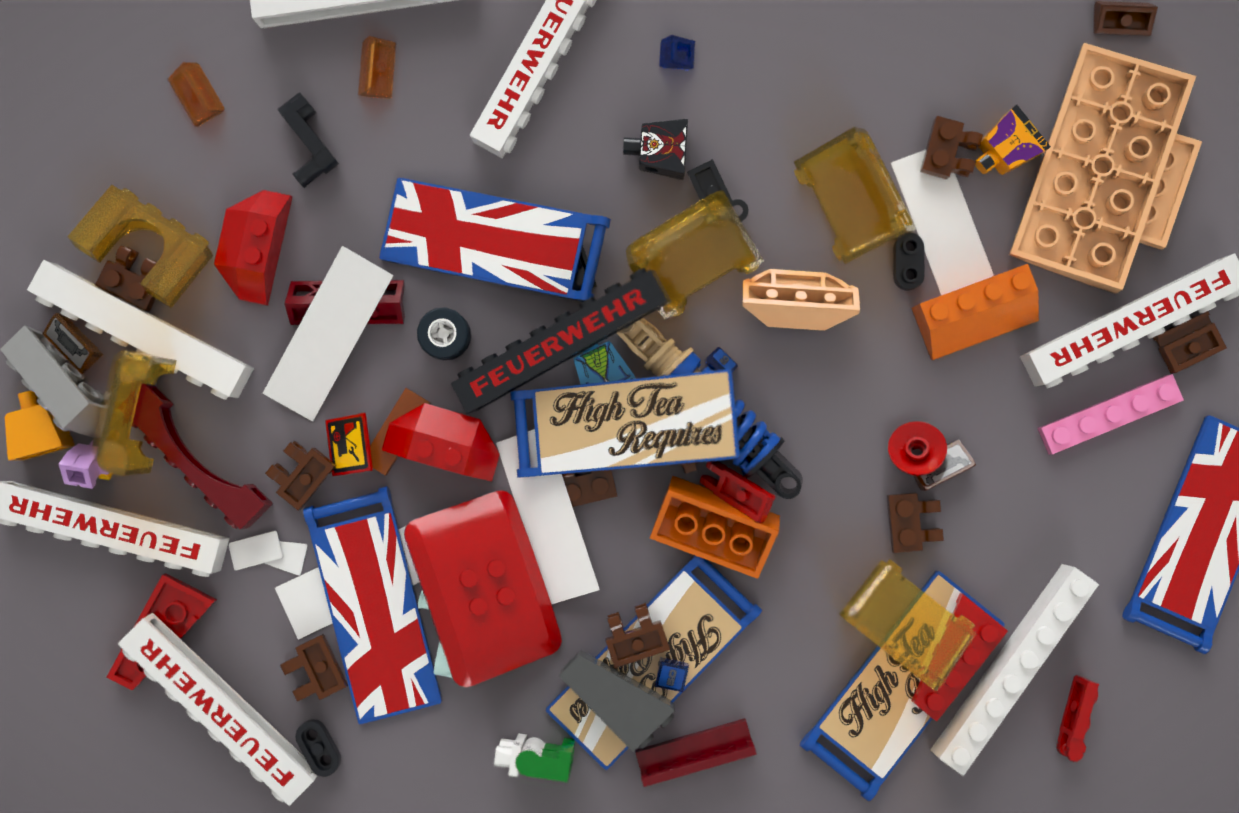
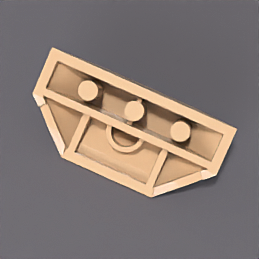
(799, 299)

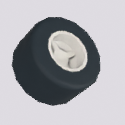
(436, 328)

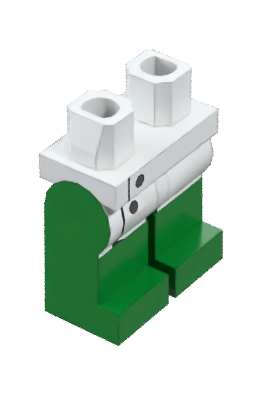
(535, 758)

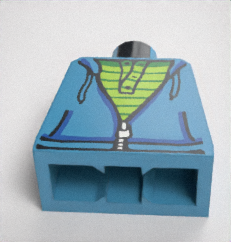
(601, 364)

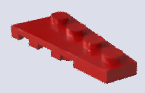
(178, 608)
(988, 636)

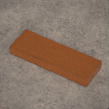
(382, 460)

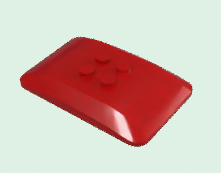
(483, 587)

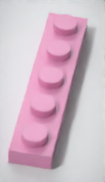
(1110, 414)

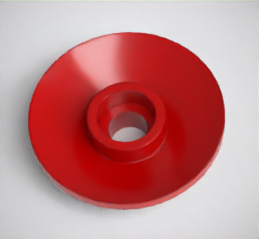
(917, 436)

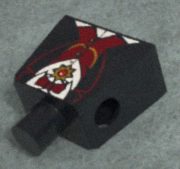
(660, 148)

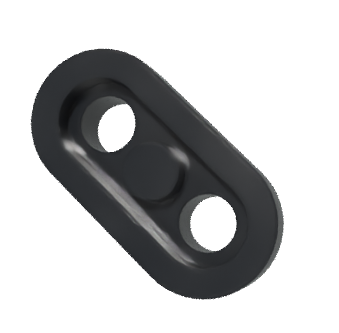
(908, 260)
(315, 748)

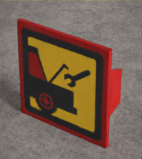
(349, 444)

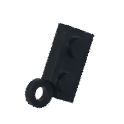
(708, 180)

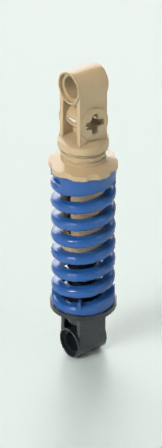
(756, 445)

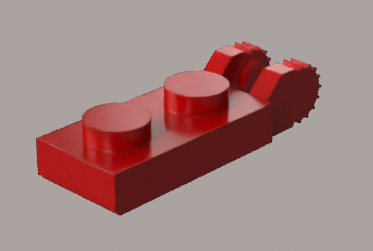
(738, 491)
(1077, 718)

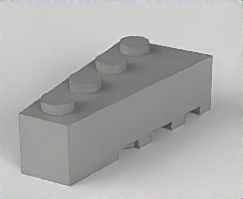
(54, 381)

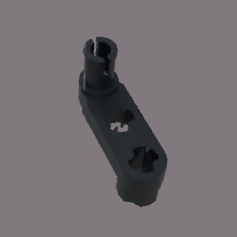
(296, 113)

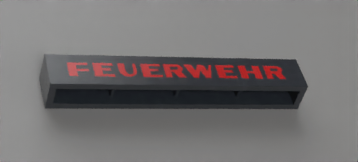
(561, 341)

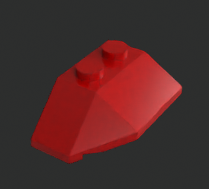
(252, 244)
(443, 441)

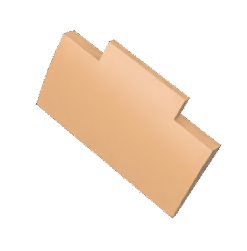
(1110, 170)

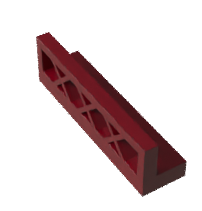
(388, 310)
(695, 752)

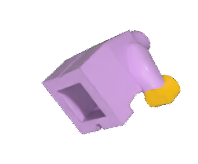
(81, 468)

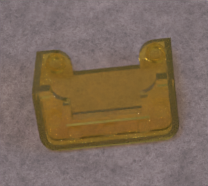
(855, 194)
(695, 250)
(111, 442)
(908, 624)

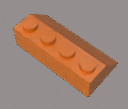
(978, 312)
(712, 529)

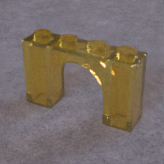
(121, 213)

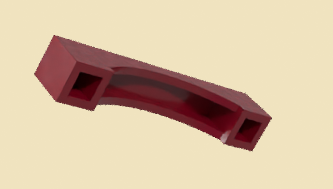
(240, 504)

